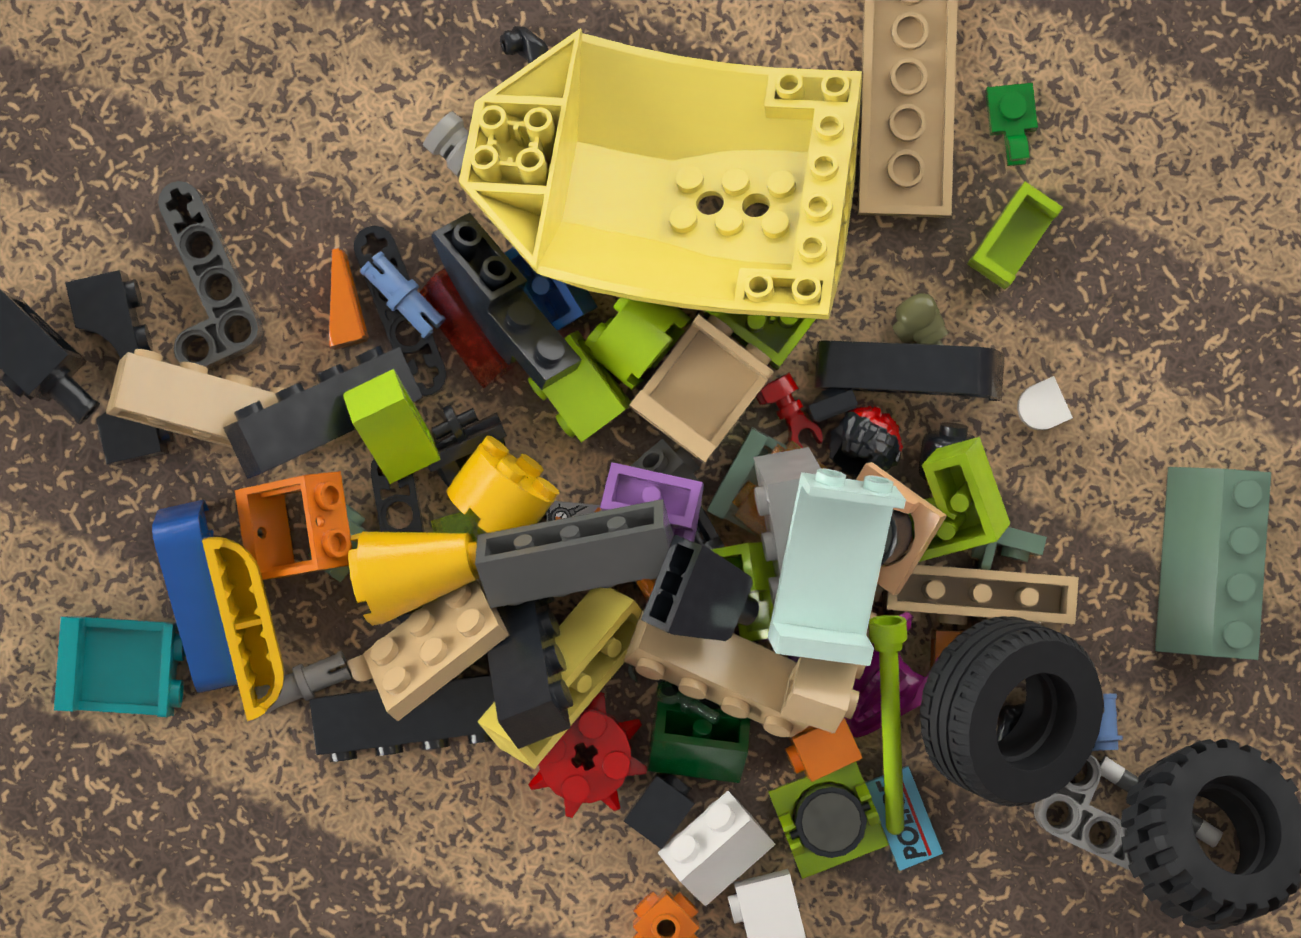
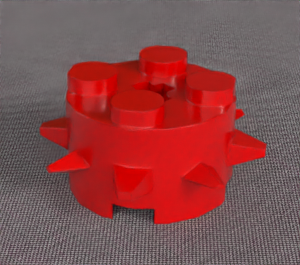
(611, 762)

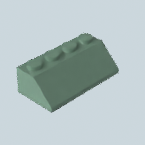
(1213, 562)

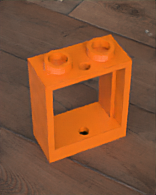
(265, 509)

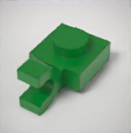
(1012, 114)

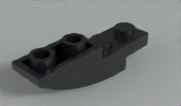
(496, 300)

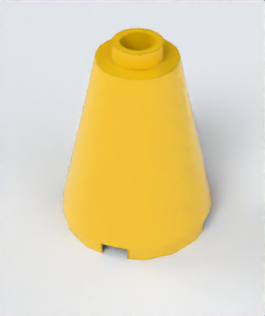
(408, 569)

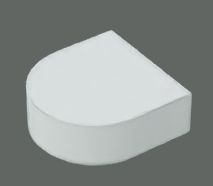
(1043, 405)

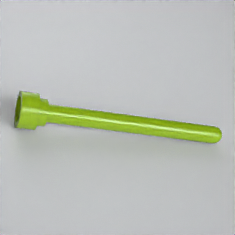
(888, 635)

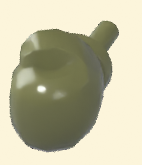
(919, 321)

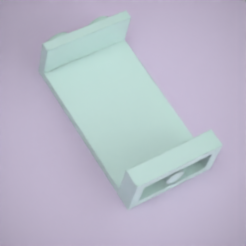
(832, 567)

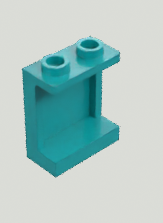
(118, 666)

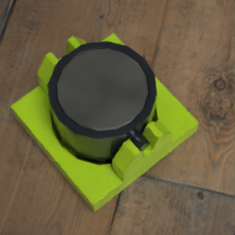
(828, 819)

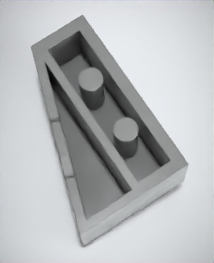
(775, 500)

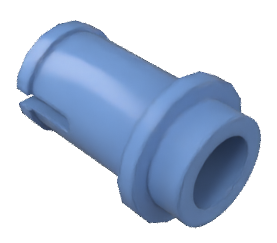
(1108, 734)

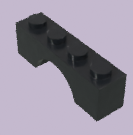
(107, 307)

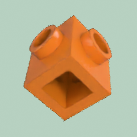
(665, 906)

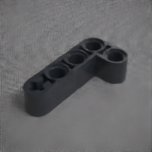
(910, 369)

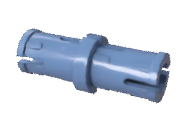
(402, 295)

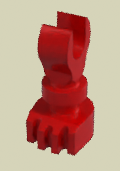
(780, 392)

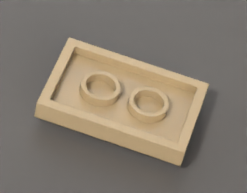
(433, 647)

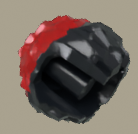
(864, 438)

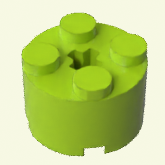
(636, 338)

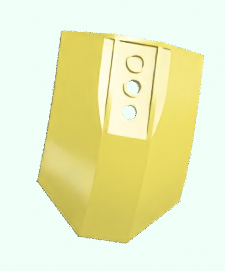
(613, 145)

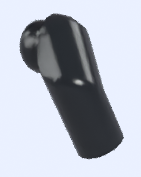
(523, 42)

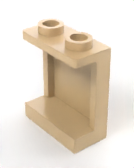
(703, 387)

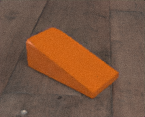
(346, 316)

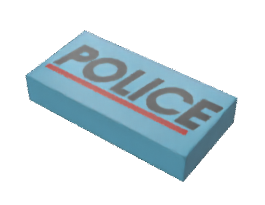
(918, 838)

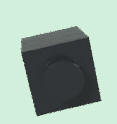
(660, 808)

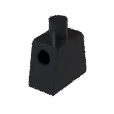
(699, 594)

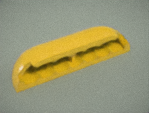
(246, 622)

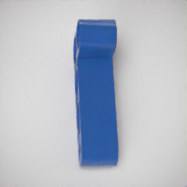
(187, 577)

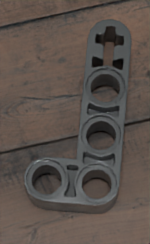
(203, 274)

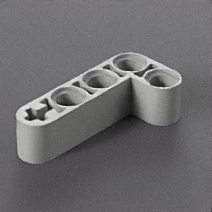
(1082, 817)

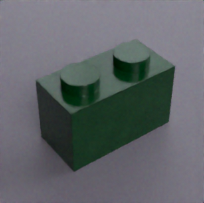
(696, 746)

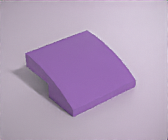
(634, 486)

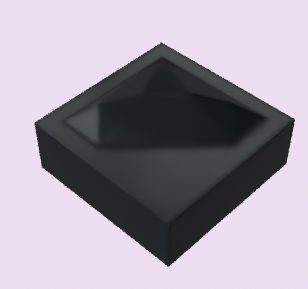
(831, 403)

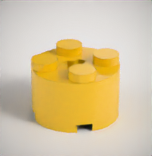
(501, 488)

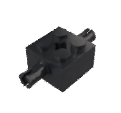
(40, 360)

